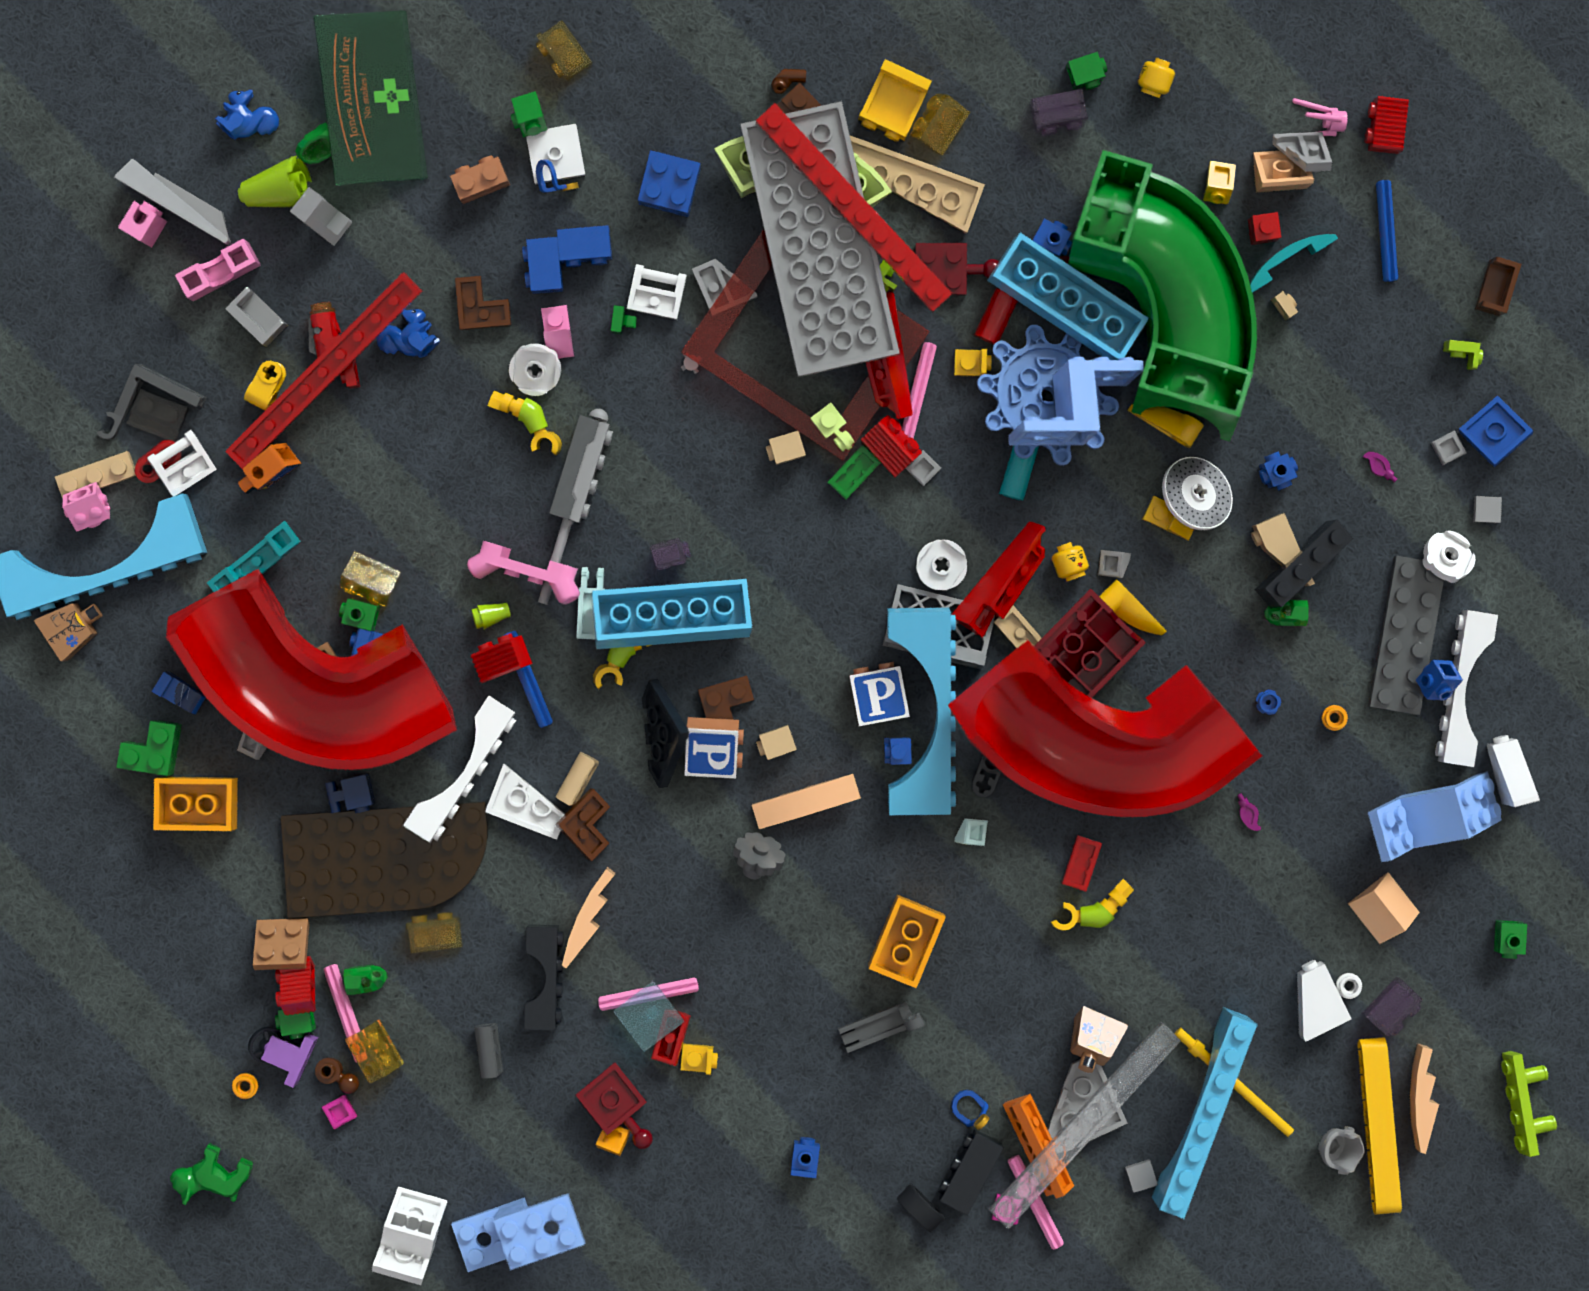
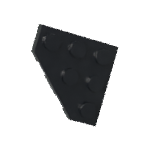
(664, 732)

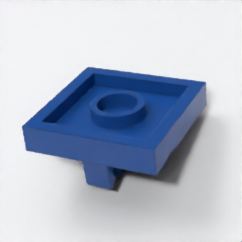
(1496, 431)

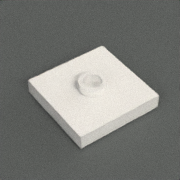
(561, 148)

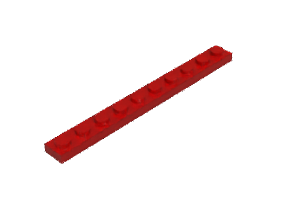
(853, 207)
(324, 370)

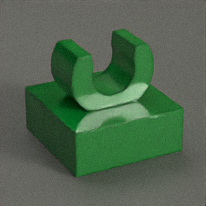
(621, 320)

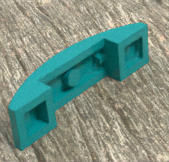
(1313, 244)
(262, 556)

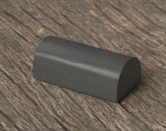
(488, 1050)

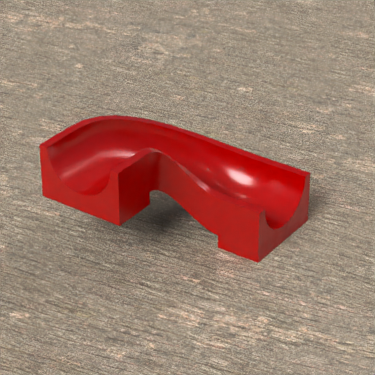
(297, 697)
(1098, 755)

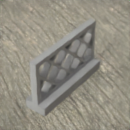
(964, 655)

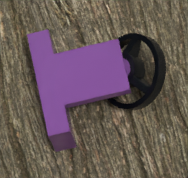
(283, 1053)

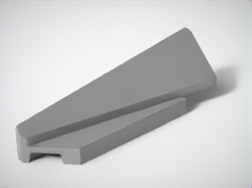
(175, 200)

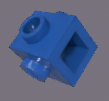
(1053, 230)
(1269, 474)
(1439, 680)

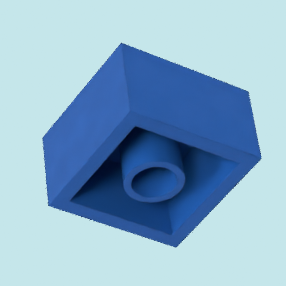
(669, 183)

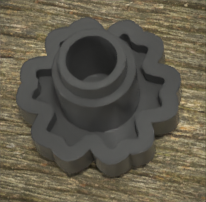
(758, 855)

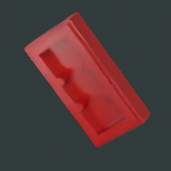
(1081, 863)

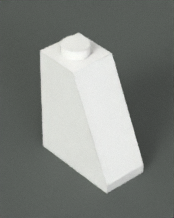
(1511, 772)
(1318, 1001)

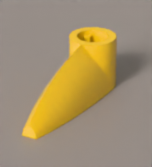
(1172, 423)
(1130, 609)

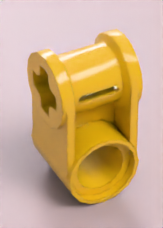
(263, 388)

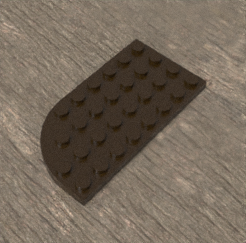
(375, 863)

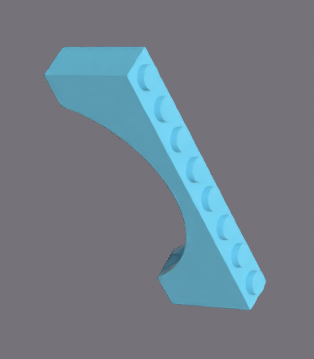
(170, 540)
(928, 784)
(1183, 1172)

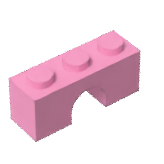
(207, 277)

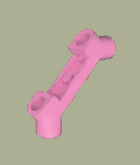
(558, 575)

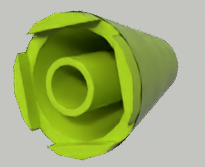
(276, 186)

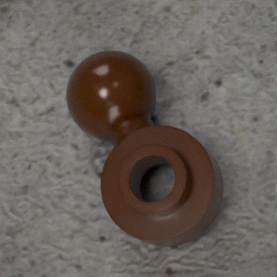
(347, 1082)

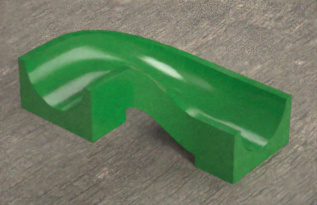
(1186, 282)

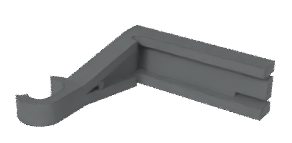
(131, 390)
(880, 1026)

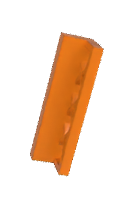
(1034, 1138)

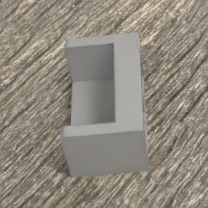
(321, 216)
(256, 316)

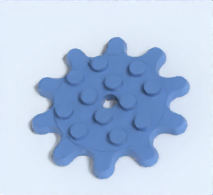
(1020, 387)

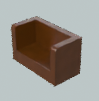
(1498, 286)

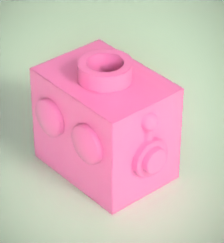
(86, 507)

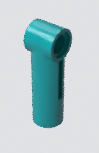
(1017, 476)

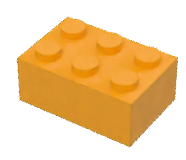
(195, 803)
(906, 941)

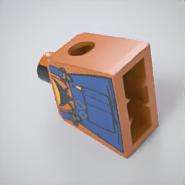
(268, 467)

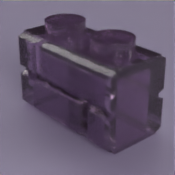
(1058, 111)
(672, 553)
(1393, 1007)

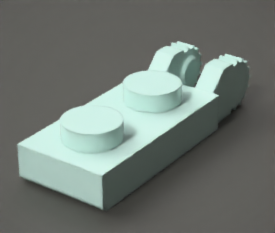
(585, 622)

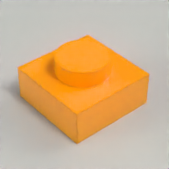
(614, 1141)

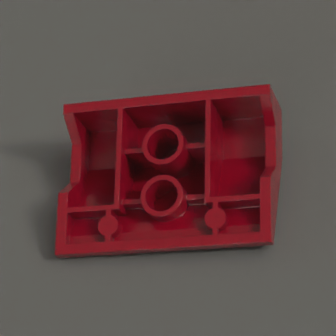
(1089, 644)

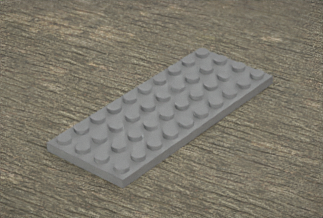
(819, 261)

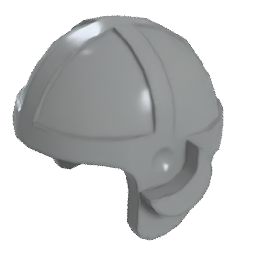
(1341, 1149)

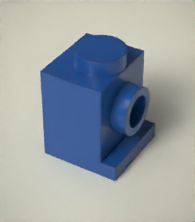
(897, 750)
(805, 1146)

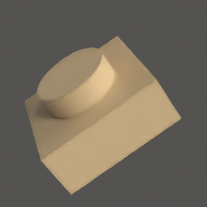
(1285, 305)

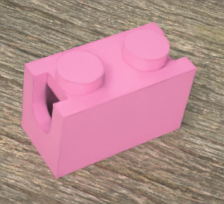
(143, 223)

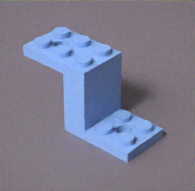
(1076, 401)
(1435, 816)
(518, 1233)

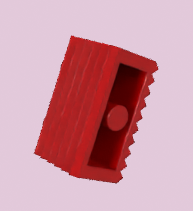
(1387, 124)
(891, 445)
(502, 658)
(296, 989)

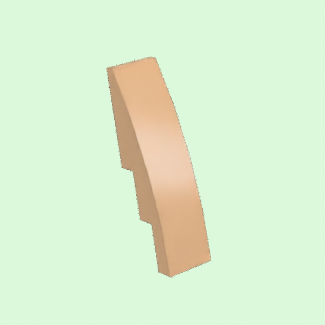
(806, 801)
(584, 925)
(1421, 1107)

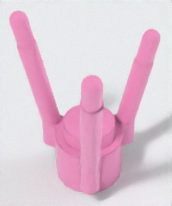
(1333, 120)

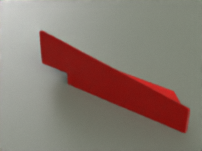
(889, 374)
(1003, 581)

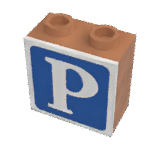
(879, 694)
(713, 747)

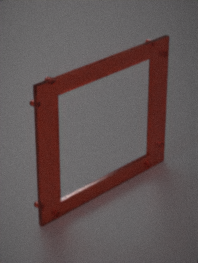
(723, 314)

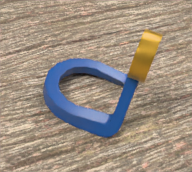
(541, 183)
(979, 1122)

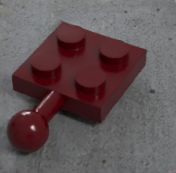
(950, 264)
(612, 1101)

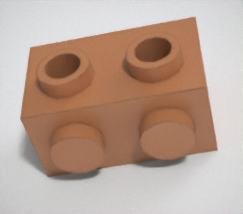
(479, 179)

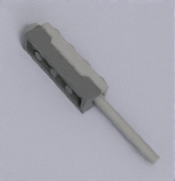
(578, 480)

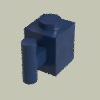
(355, 791)

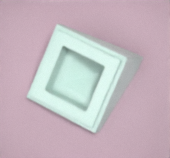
(972, 832)

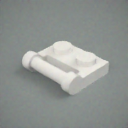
(655, 300)
(185, 471)

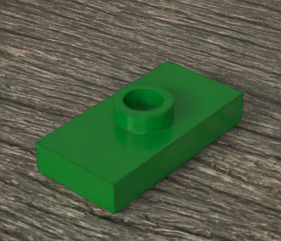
(854, 472)

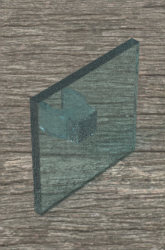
(648, 1016)

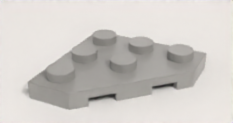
(1076, 1091)

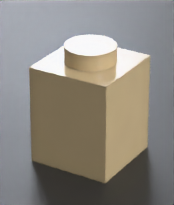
(785, 448)
(776, 742)

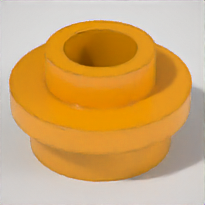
(1342, 720)
(241, 1093)

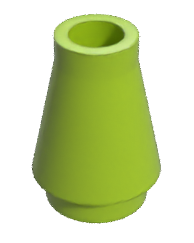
(490, 614)

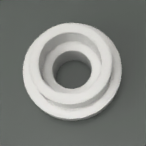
(1356, 989)

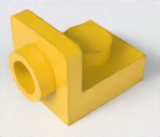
(1219, 182)
(971, 362)
(698, 1058)

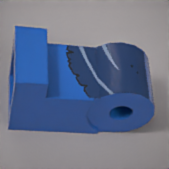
(179, 692)

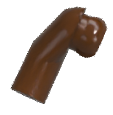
(785, 79)

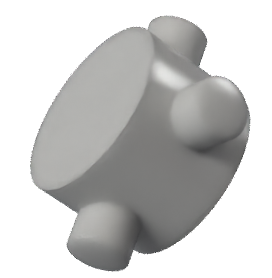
(690, 365)

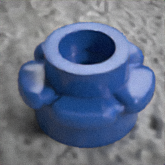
(1261, 699)

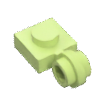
(830, 421)

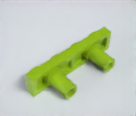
(1518, 1094)

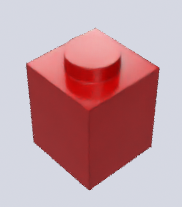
(1264, 228)

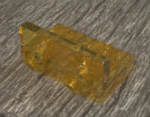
(564, 51)
(939, 122)
(369, 579)
(435, 933)
(374, 1051)

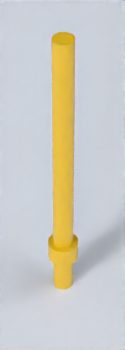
(1197, 1049)

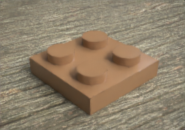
(281, 944)

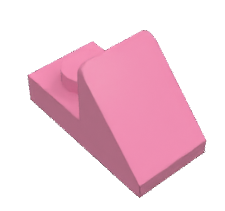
(557, 330)

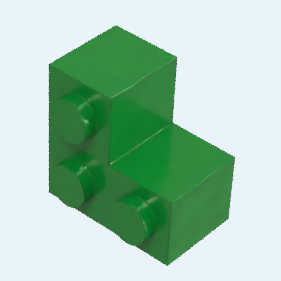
(157, 755)

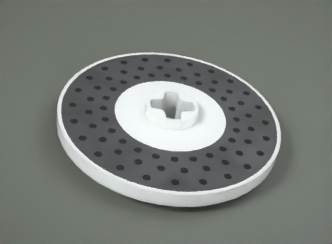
(1190, 508)

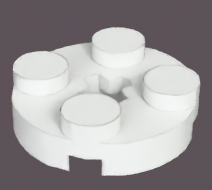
(545, 358)
(955, 561)
(1440, 565)

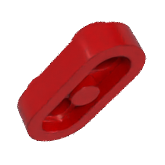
(149, 477)

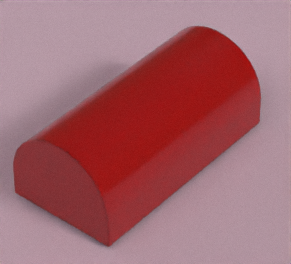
(996, 317)
(669, 1047)

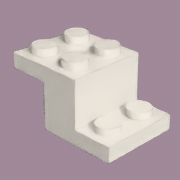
(409, 1235)

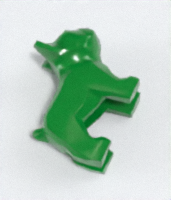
(210, 1176)

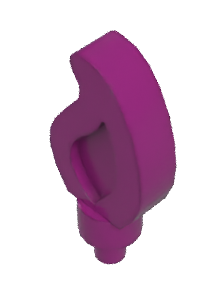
(1379, 465)
(1248, 813)

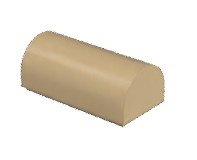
(577, 779)

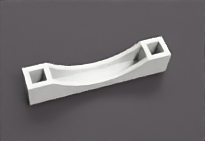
(1474, 635)
(430, 815)

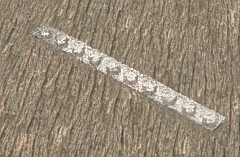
(1084, 1125)

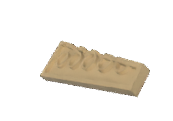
(924, 185)

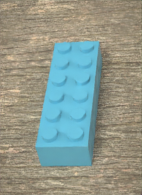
(1067, 298)
(671, 614)

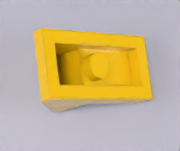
(1160, 515)

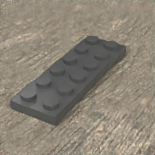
(1405, 636)

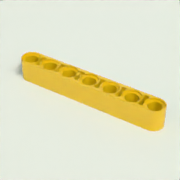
(1380, 1125)

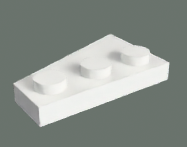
(523, 805)

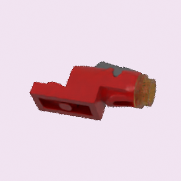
(323, 332)

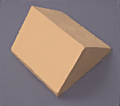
(1278, 173)
(1384, 909)

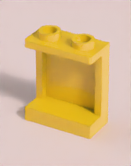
(894, 101)

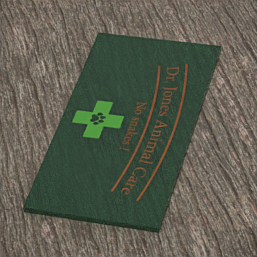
(370, 97)

